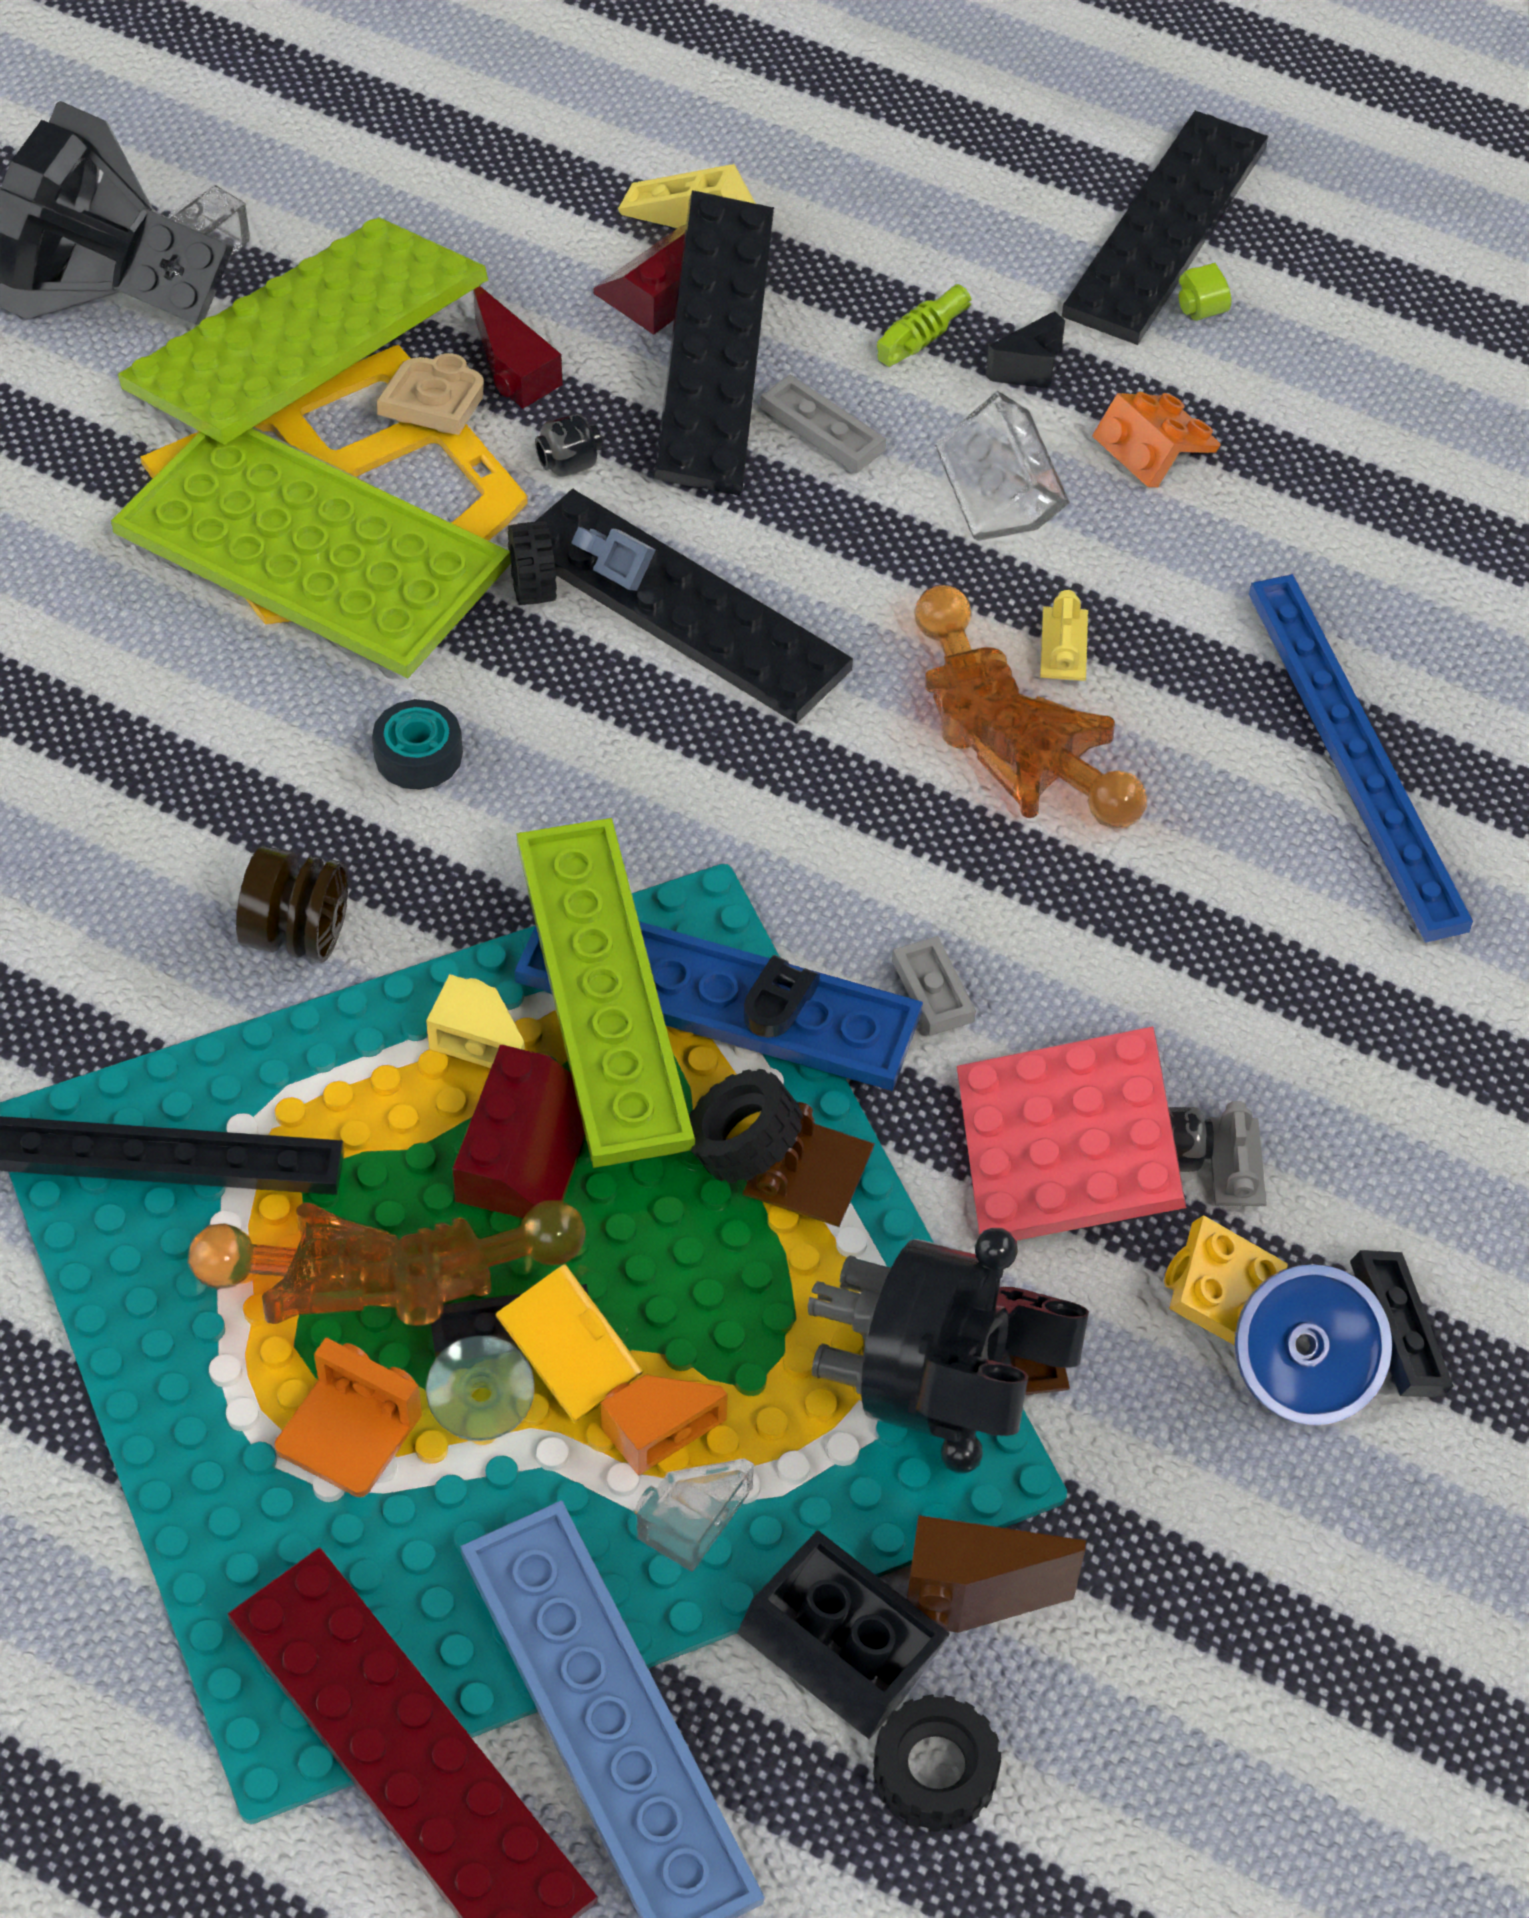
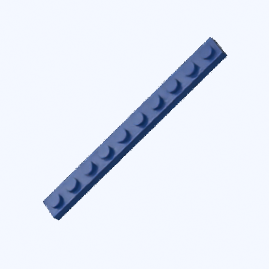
(1361, 760)

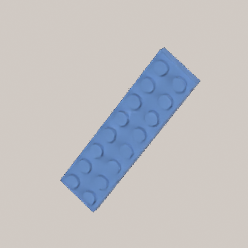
(609, 1721)

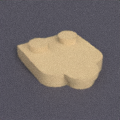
(433, 393)

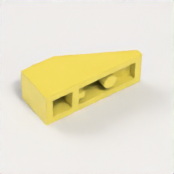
(667, 198)

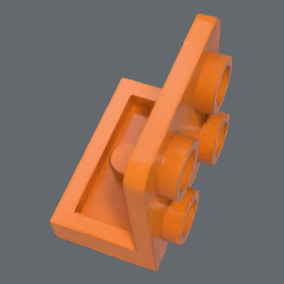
(1150, 432)
(351, 1419)

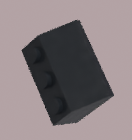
(842, 1633)

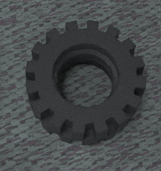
(532, 563)

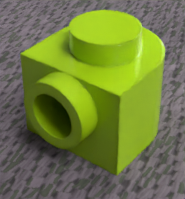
(1204, 292)

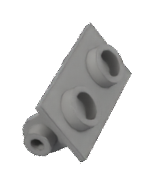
(1237, 1158)

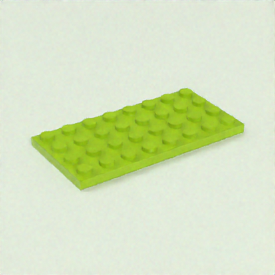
(301, 329)
(314, 546)

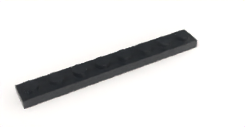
(170, 1155)

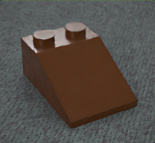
(986, 1573)

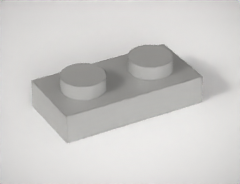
(933, 980)

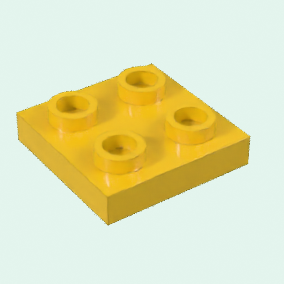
(1217, 1276)

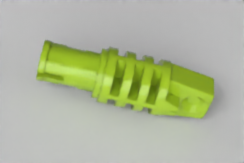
(921, 325)

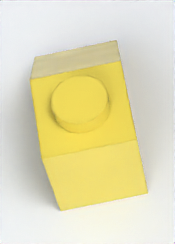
(471, 1022)

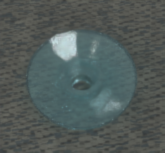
(477, 1364)

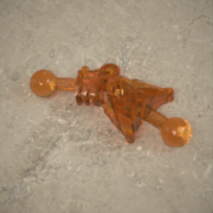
(1036, 736)
(356, 1265)

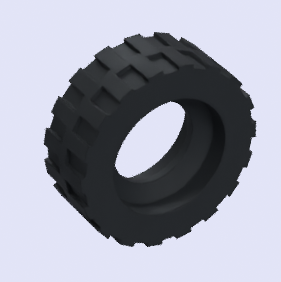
(757, 1146)
(926, 1805)

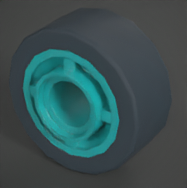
(417, 744)

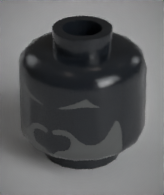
(568, 445)
(1192, 1137)

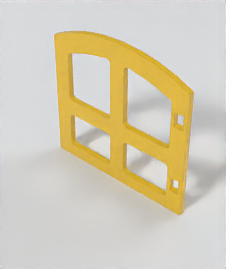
(485, 518)

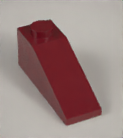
(519, 358)

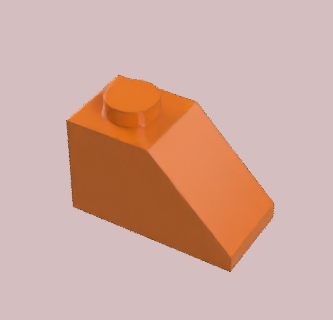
(660, 1417)

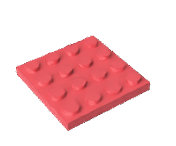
(1070, 1136)

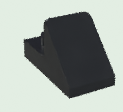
(1028, 353)

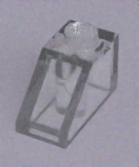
(692, 1509)

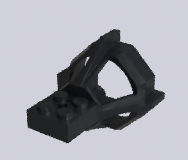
(104, 233)

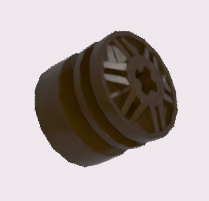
(292, 904)

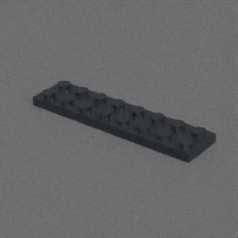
(1164, 227)
(714, 344)
(701, 615)

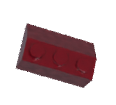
(648, 284)
(520, 1136)

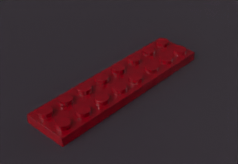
(406, 1749)

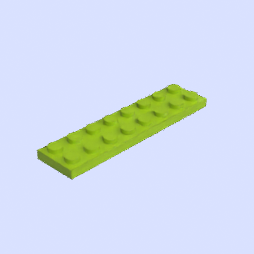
(604, 993)

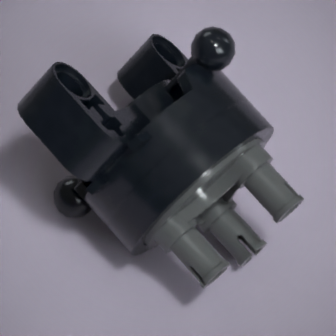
(940, 1337)

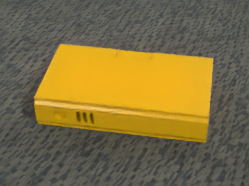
(568, 1342)

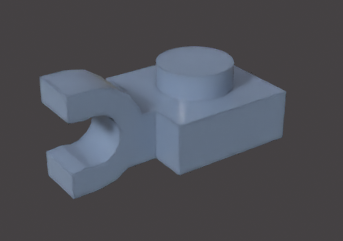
(619, 555)

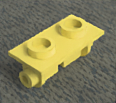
(1064, 639)

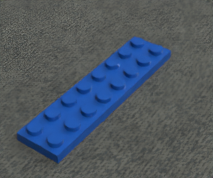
(704, 989)

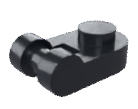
(772, 1009)

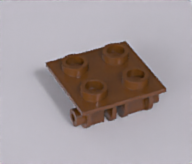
(815, 1174)

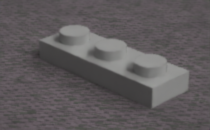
(823, 423)

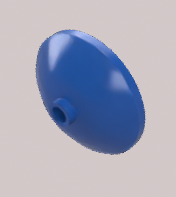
(1346, 1349)

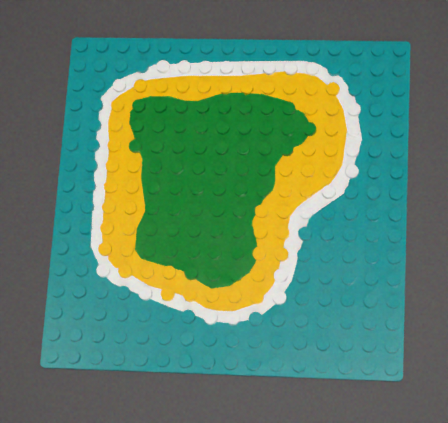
(670, 1256)

